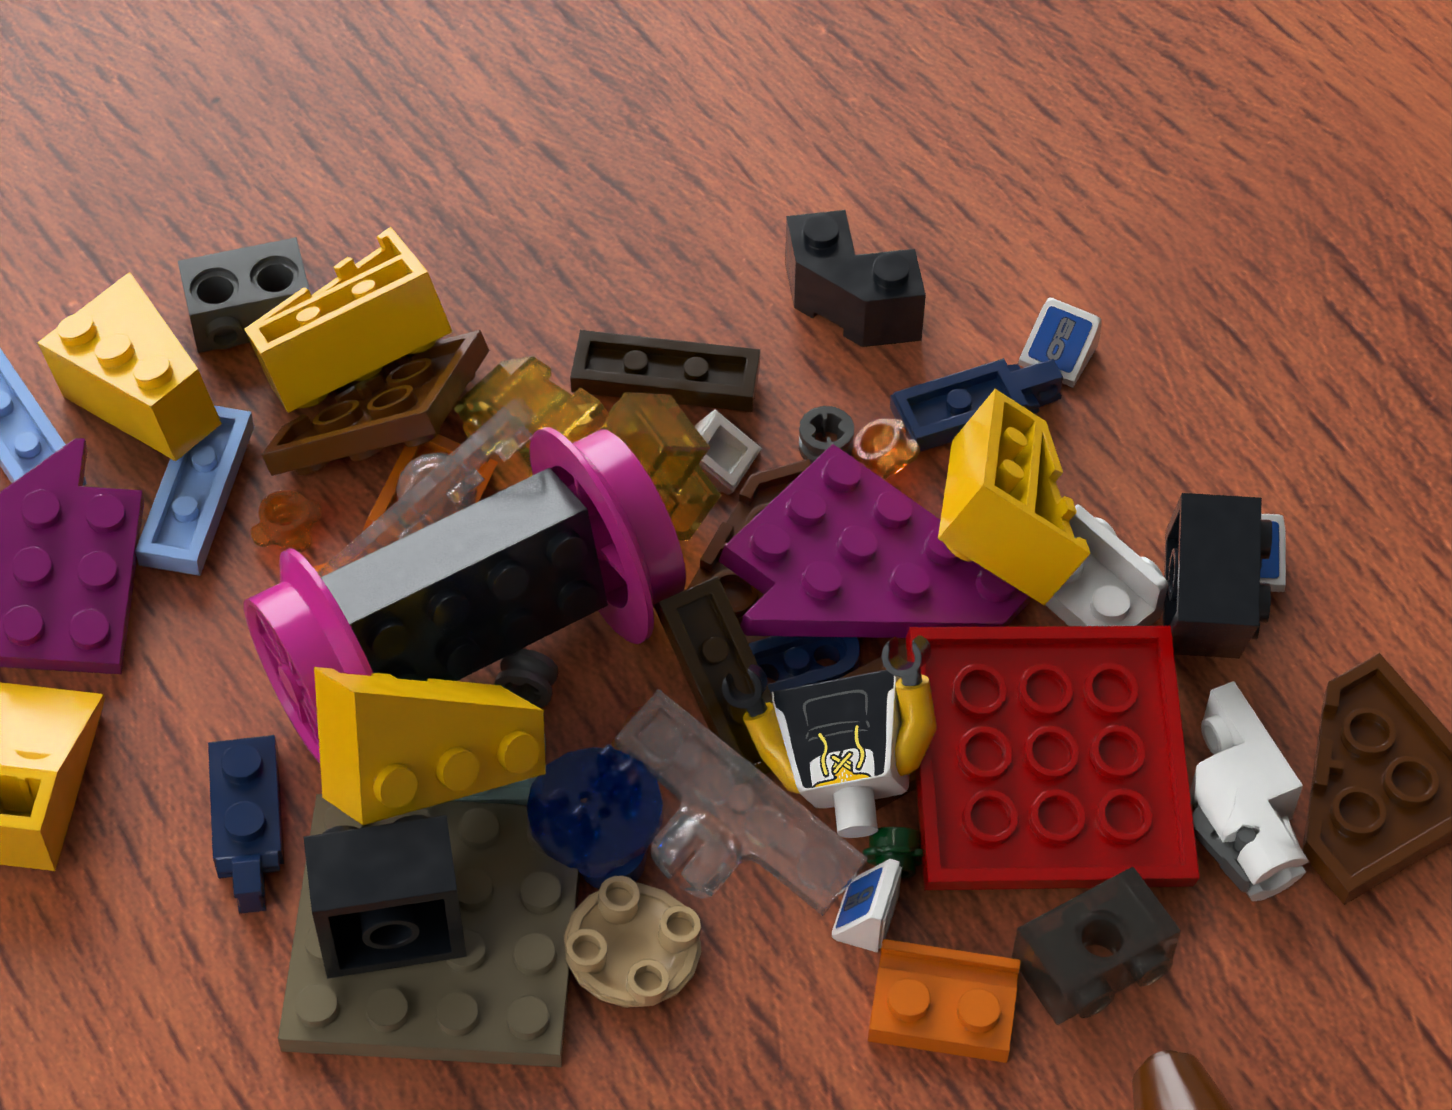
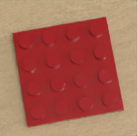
(1053, 759)

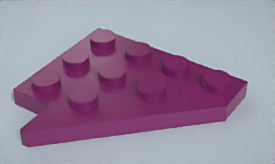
(858, 561)
(66, 567)

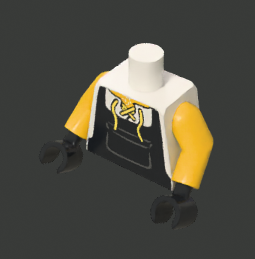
(845, 736)

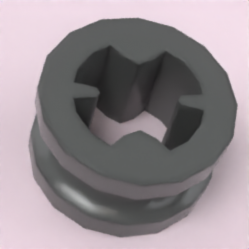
(824, 420)
(528, 676)

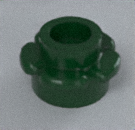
(897, 844)

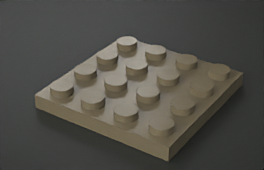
(481, 1008)

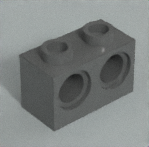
(237, 288)

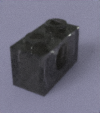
(1115, 915)

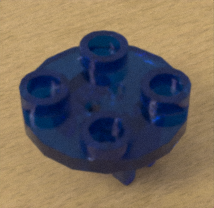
(573, 829)

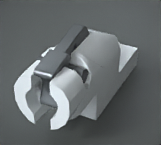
(1246, 799)

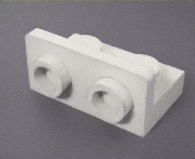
(1111, 584)

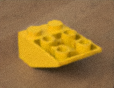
(42, 764)

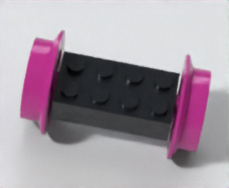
(479, 581)

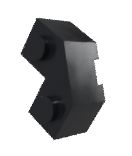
(868, 295)

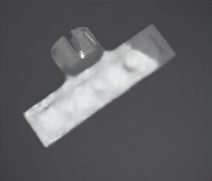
(441, 483)
(731, 813)

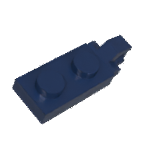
(942, 407)
(246, 815)

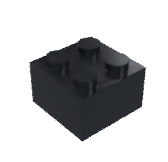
(1215, 574)
(384, 895)

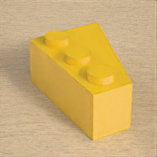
(349, 325)
(131, 370)
(1006, 500)
(420, 743)

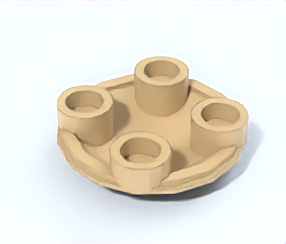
(632, 943)

